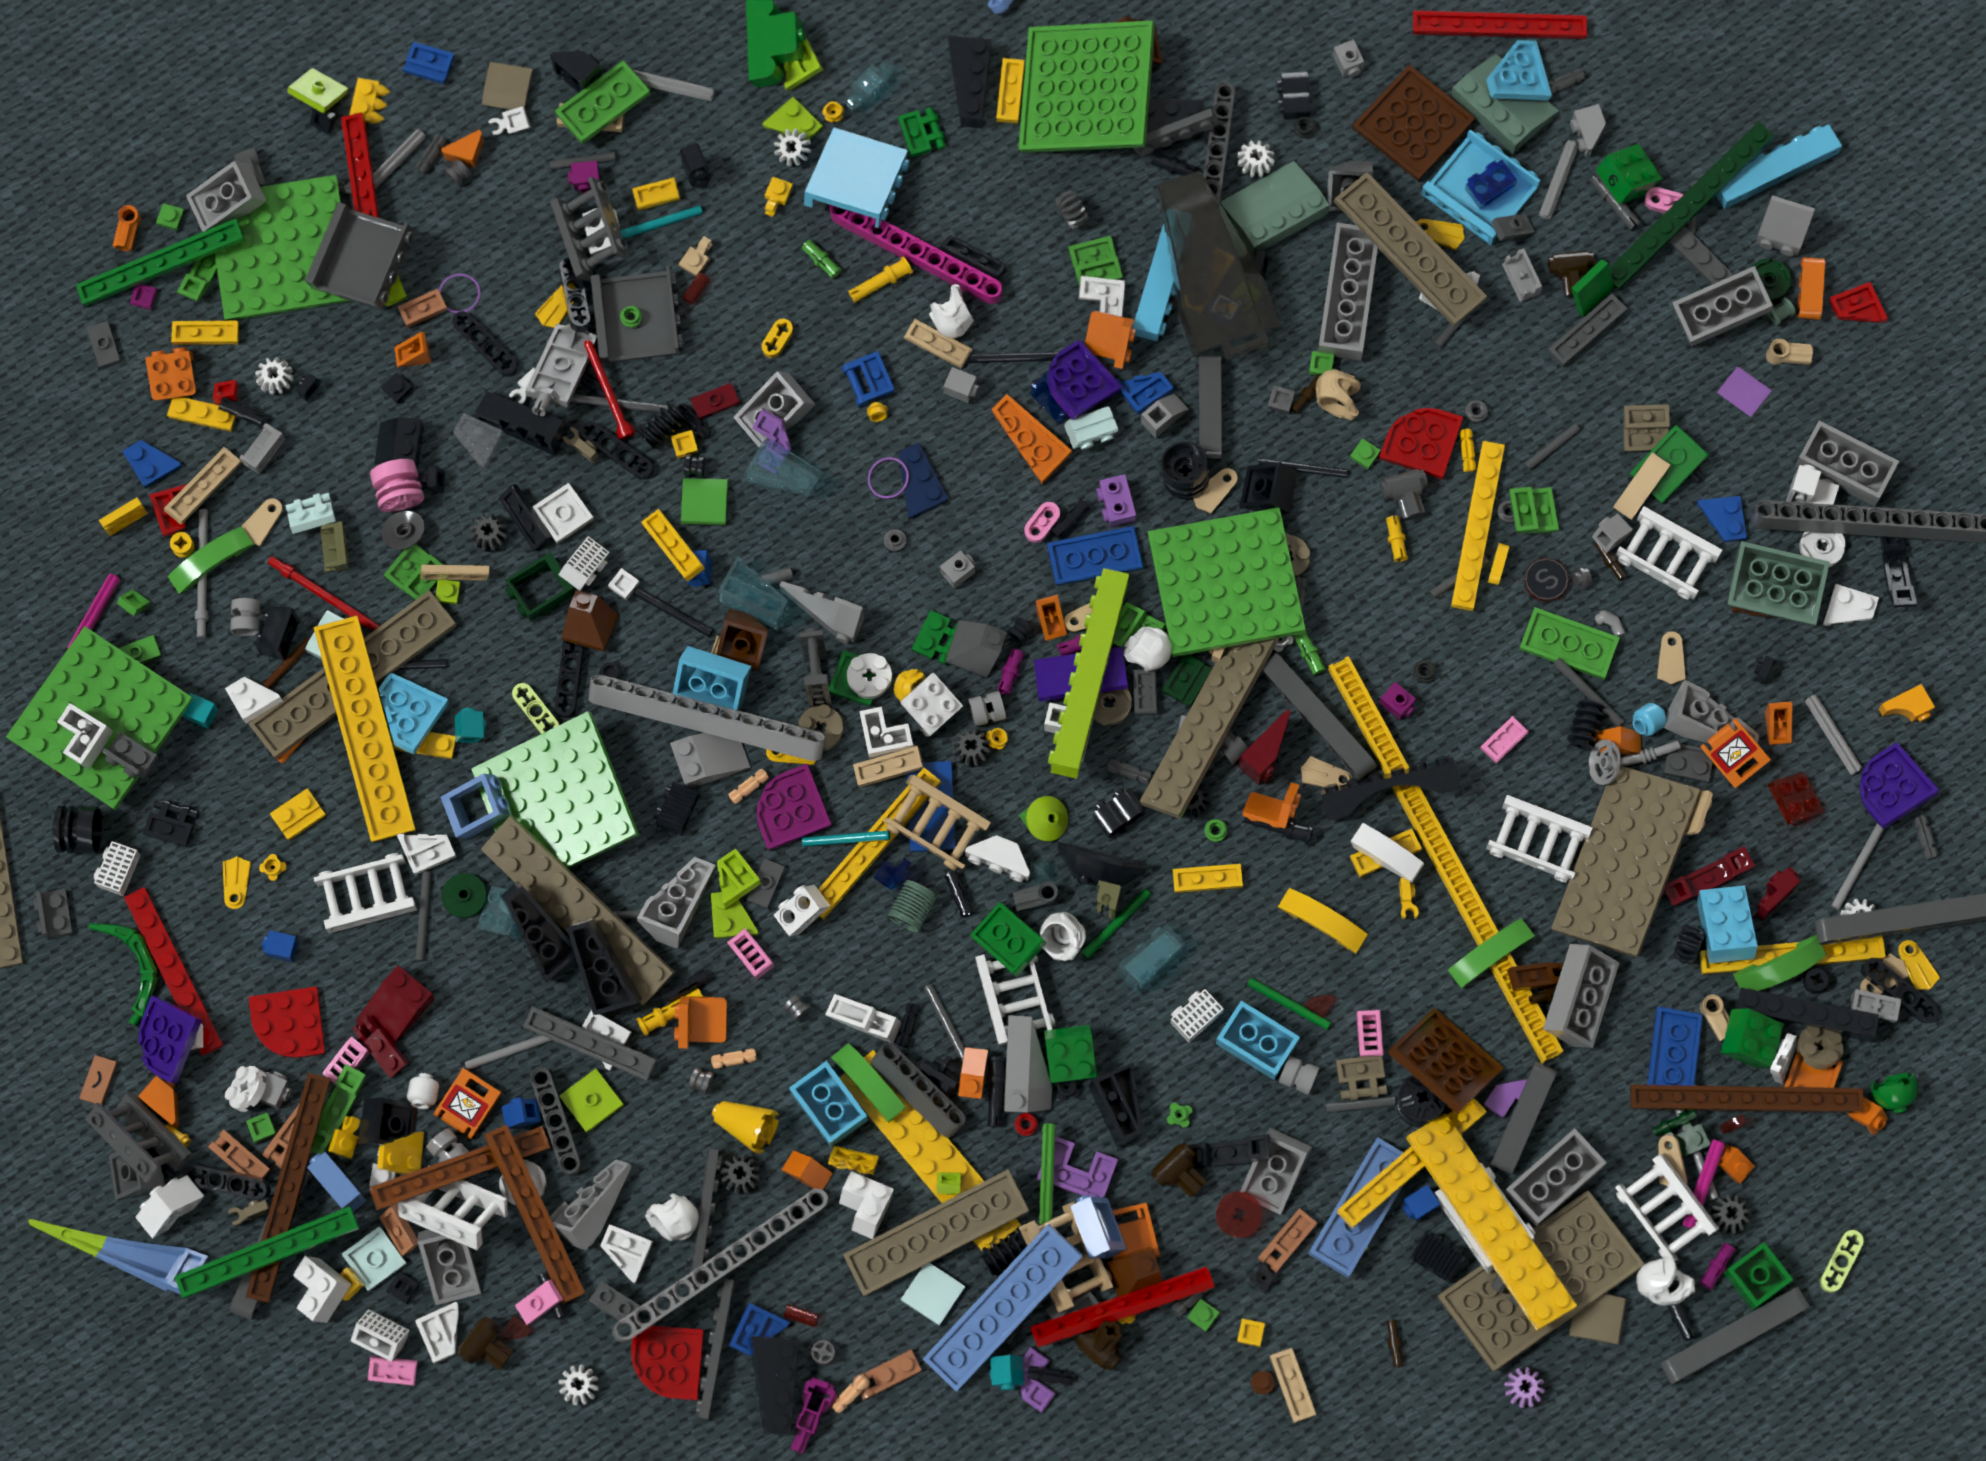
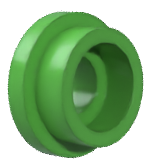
(631, 310)
(1219, 824)

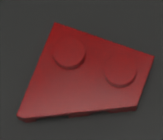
(1858, 305)
(159, 501)

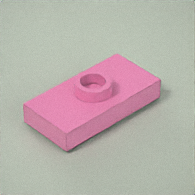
(1504, 739)
(539, 1302)
(398, 1371)

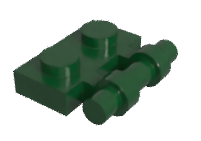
(1692, 1139)

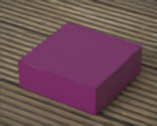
(143, 296)

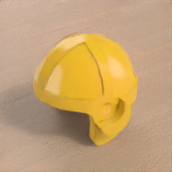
(907, 682)

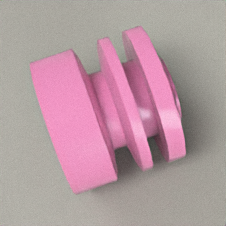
(396, 485)

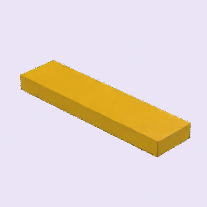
(673, 545)

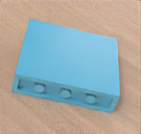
(857, 175)
(1449, 185)

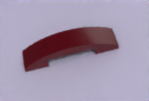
(1709, 877)

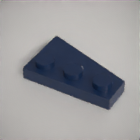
(923, 485)

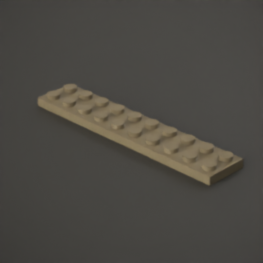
(388, 650)
(1206, 727)
(572, 902)

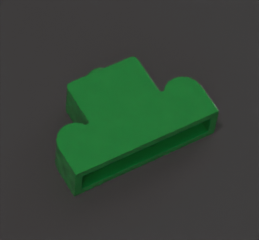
(771, 41)

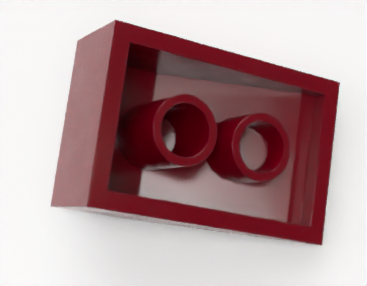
(1262, 755)
(397, 1004)

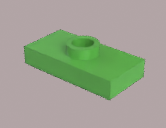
(143, 650)

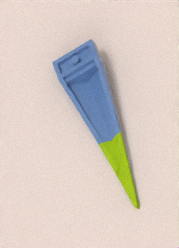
(146, 1261)

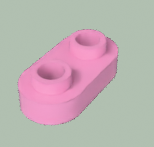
(1666, 199)
(1042, 523)

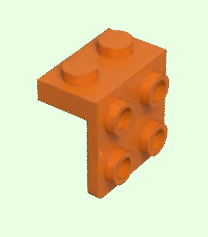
(1110, 337)
(171, 374)
(1272, 810)
(700, 1020)

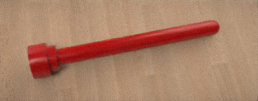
(624, 429)

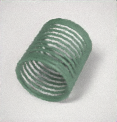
(914, 888)

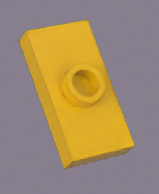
(656, 194)

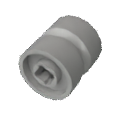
(245, 617)
(979, 709)
(1299, 1075)
(444, 1143)

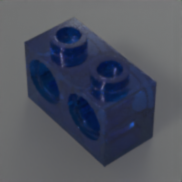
(1494, 188)

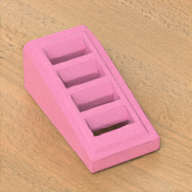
(757, 949)
(1372, 1015)
(358, 1060)

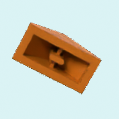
(465, 149)
(413, 351)
(1050, 617)
(1779, 722)
(1627, 740)
(807, 1170)

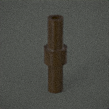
(1305, 395)
(1611, 562)
(1546, 995)
(1394, 1343)

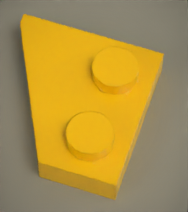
(402, 1155)

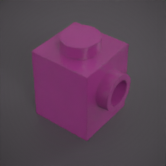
(580, 173)
(1398, 701)

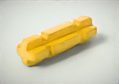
(1467, 450)

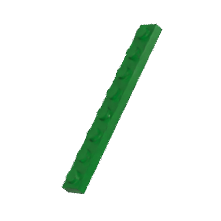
(160, 262)
(266, 1252)

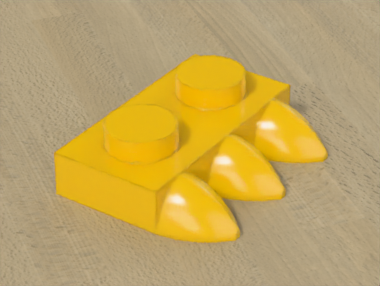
(366, 99)
(853, 1160)

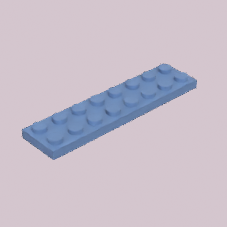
(1002, 1307)

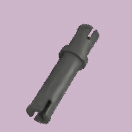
(1622, 210)

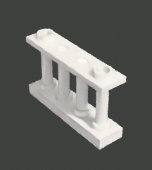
(1668, 532)
(1535, 816)
(380, 909)
(997, 1010)
(1675, 1187)
(452, 1225)
(1463, 1231)

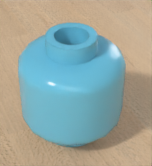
(1649, 719)

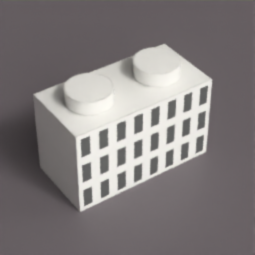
(583, 564)
(116, 868)
(1196, 1015)
(379, 1335)

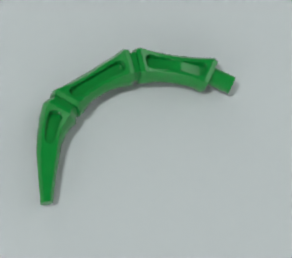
(147, 967)

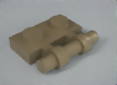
(1358, 1070)

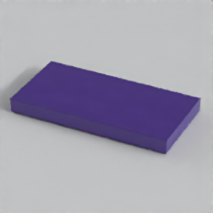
(1054, 675)

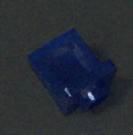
(891, 876)

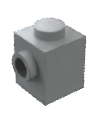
(1348, 59)
(961, 385)
(1611, 532)
(958, 568)
(276, 1089)

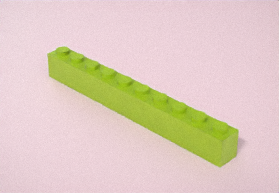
(1089, 674)

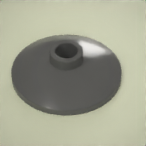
(398, 524)

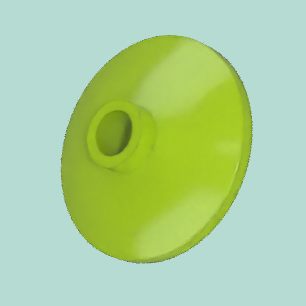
(1038, 820)

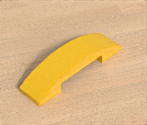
(1323, 919)

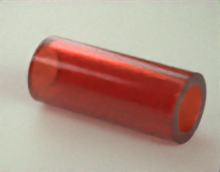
(695, 288)
(800, 1315)

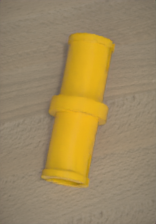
(1396, 539)

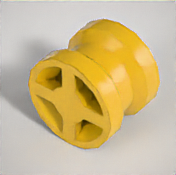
(187, 546)

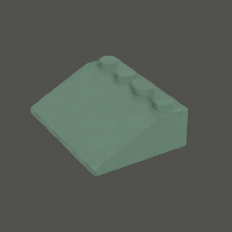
(1506, 119)
(1275, 207)
(1777, 583)

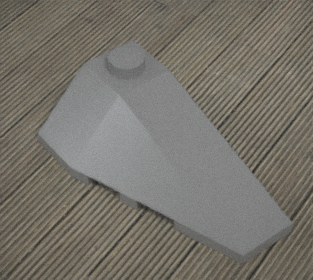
(837, 616)
(1698, 716)
(673, 907)
(1027, 1077)
(585, 1216)

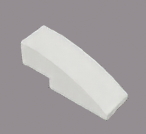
(1386, 852)
(864, 1018)

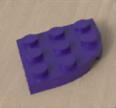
(1079, 380)
(1894, 786)
(167, 1038)

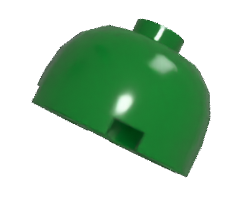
(1895, 1092)

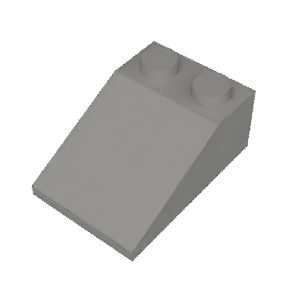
(226, 196)
(1784, 226)
(779, 396)
(708, 758)
(1275, 1178)
(448, 1267)

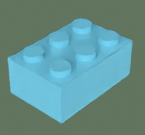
(711, 678)
(1727, 924)
(1257, 1040)
(828, 1104)

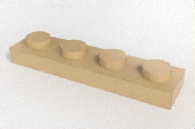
(202, 485)

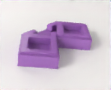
(773, 428)
(1504, 1096)
(1033, 1391)

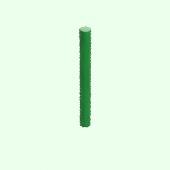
(1116, 923)
(1288, 1003)

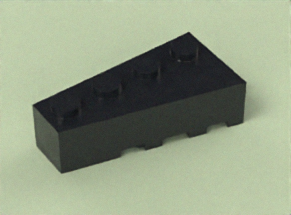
(521, 423)
(601, 970)

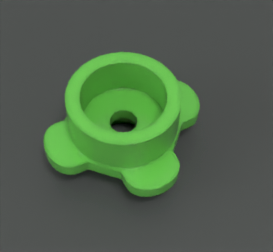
(1174, 1119)

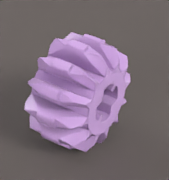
(1517, 1382)

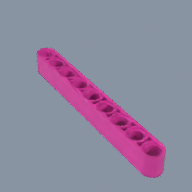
(923, 259)

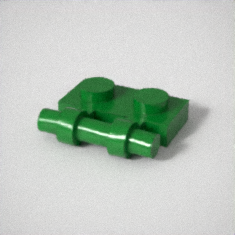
(915, 135)
(931, 635)

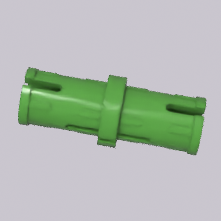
(821, 259)
(1309, 653)

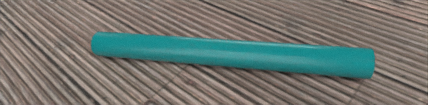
(661, 221)
(846, 838)

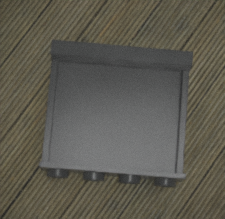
(359, 257)
(655, 334)

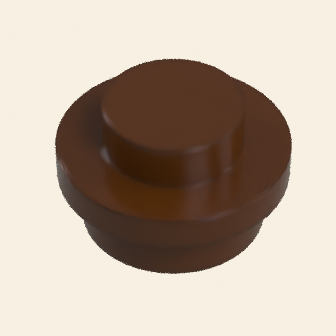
(1262, 1382)

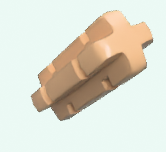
(748, 786)
(733, 1058)
(850, 1393)

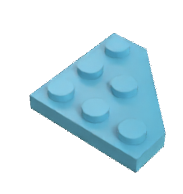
(1520, 74)
(409, 711)

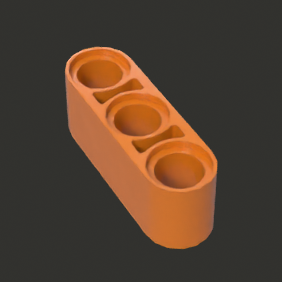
(1812, 285)

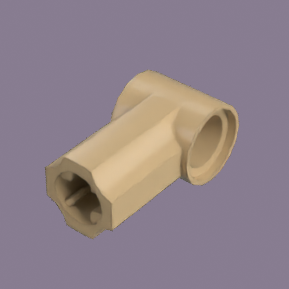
(1791, 353)
(1717, 1020)

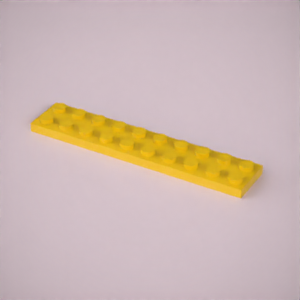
(364, 729)
(926, 1151)
(1491, 1222)

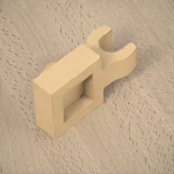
(695, 260)

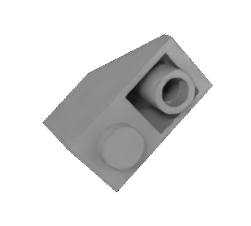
(1589, 127)
(1163, 414)

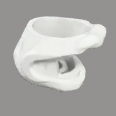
(952, 317)
(1148, 648)
(1063, 936)
(674, 1219)
(1657, 1276)

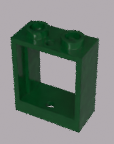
(528, 572)

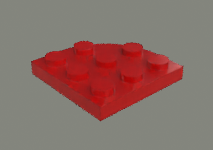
(1422, 440)
(289, 1022)
(669, 1360)

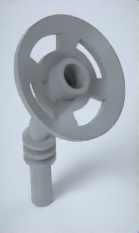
(1612, 763)

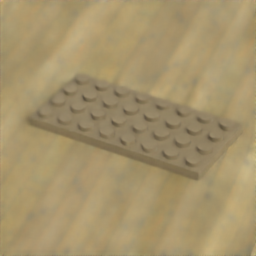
(1626, 861)
(1583, 1253)

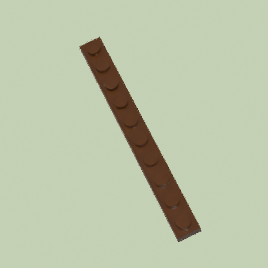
(1746, 1098)
(291, 1178)

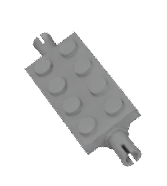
(559, 367)

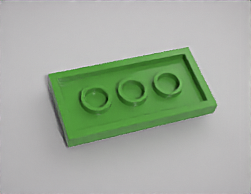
(602, 102)
(1575, 643)

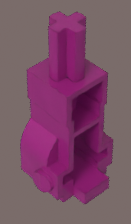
(809, 1420)

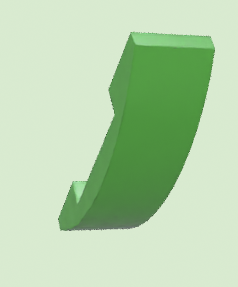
(199, 279)
(208, 558)
(1490, 952)
(1781, 968)
(869, 1082)
(338, 1106)

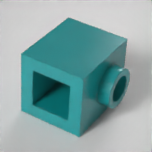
(200, 711)
(469, 726)
(1007, 1372)

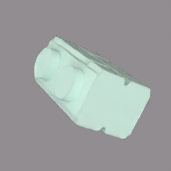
(1091, 428)

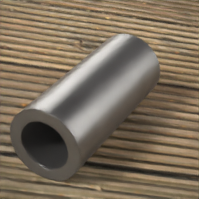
(777, 576)

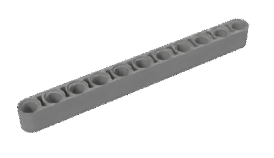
(706, 717)
(728, 1256)

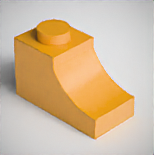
(1912, 704)

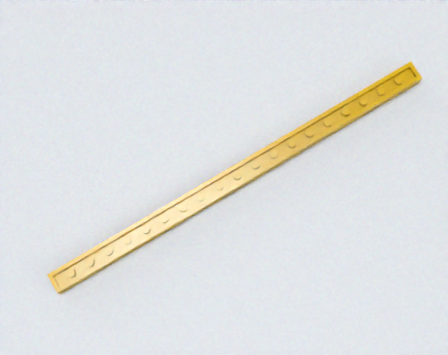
(1441, 853)

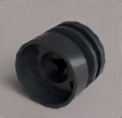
(1182, 459)
(76, 829)
(1412, 1111)

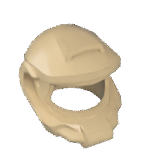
(1335, 387)

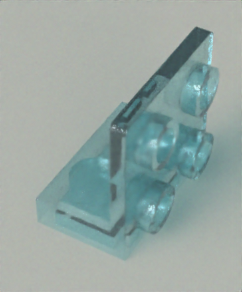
(496, 917)

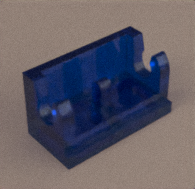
(1042, 394)

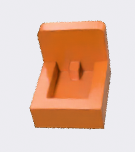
(1872, 1117)
(1735, 1163)

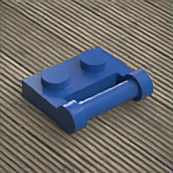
(875, 376)

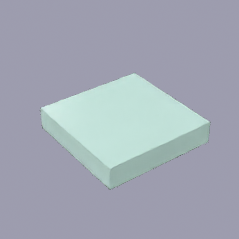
(374, 1259)
(933, 1293)

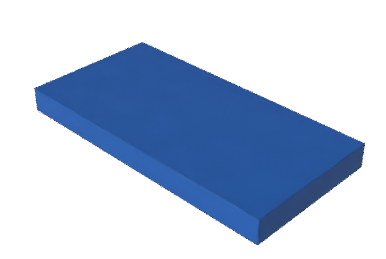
(1087, 555)
(943, 772)
(1674, 1047)

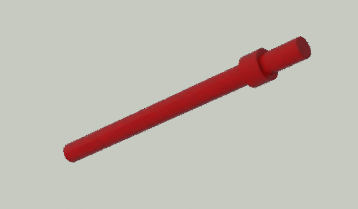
(290, 572)

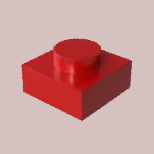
(228, 389)

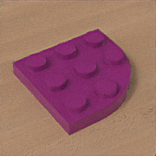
(790, 808)

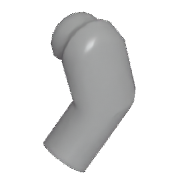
(1612, 620)

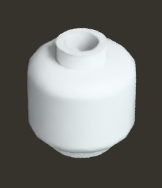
(423, 1091)

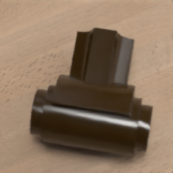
(1570, 268)
(1179, 1170)
(484, 1344)
(1101, 1344)

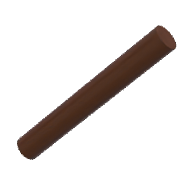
(288, 662)

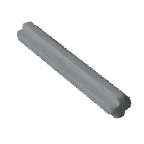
(675, 86)
(398, 157)
(1558, 179)
(1833, 734)

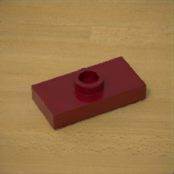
(715, 401)

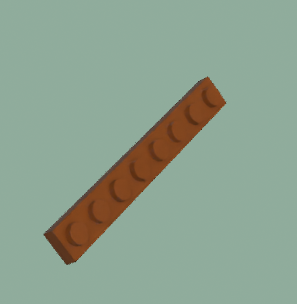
(452, 1170)
(534, 1213)

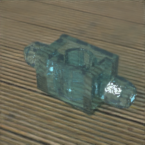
(870, 85)

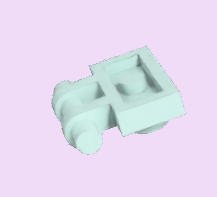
(312, 517)

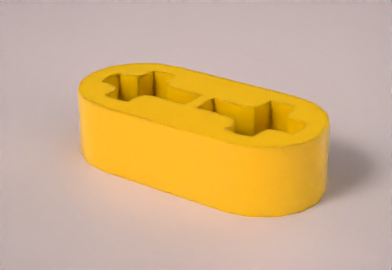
(773, 335)
(1498, 564)

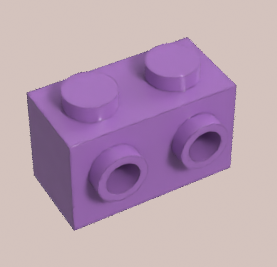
(1116, 500)

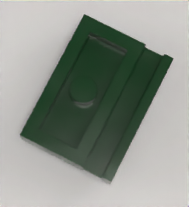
(1187, 680)

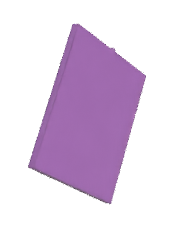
(1744, 391)

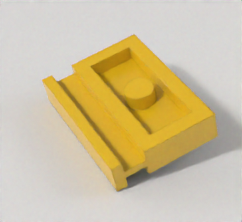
(123, 516)
(297, 814)

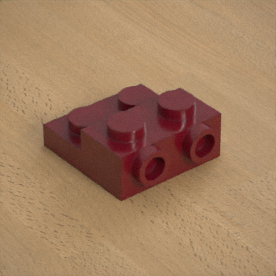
(1779, 888)

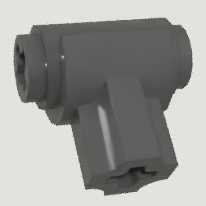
(1406, 491)

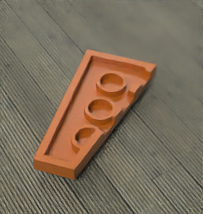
(1034, 441)

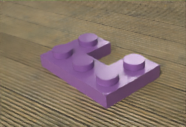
(1079, 1181)

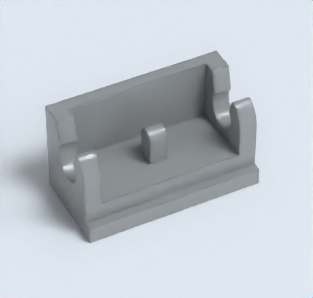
(1522, 275)
(262, 449)
(1885, 1006)

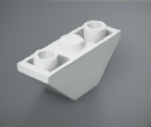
(999, 856)

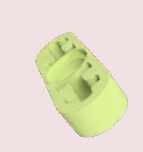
(531, 694)
(1828, 1273)

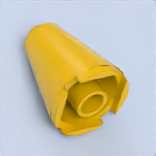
(747, 1123)

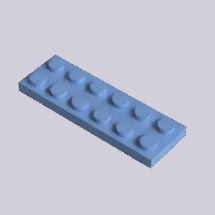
(1338, 1243)

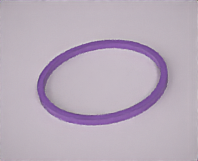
(471, 278)
(906, 483)

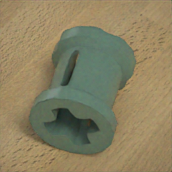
(1781, 311)

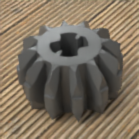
(1072, 209)
(488, 540)
(971, 755)
(732, 1177)
(1739, 1217)

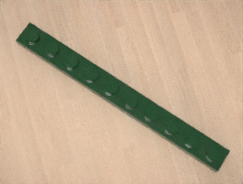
(1690, 204)

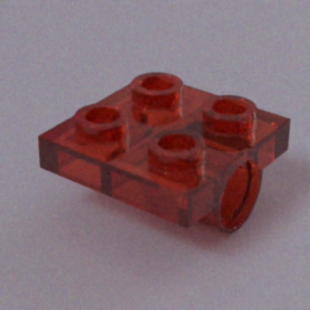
(1795, 798)

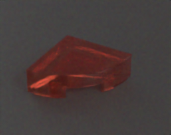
(1320, 1004)
(1733, 1124)
(515, 1329)

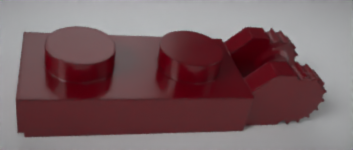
(381, 1047)

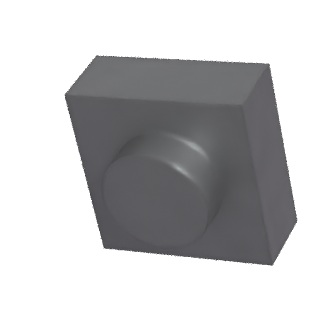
(1281, 399)

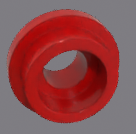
(1026, 1117)

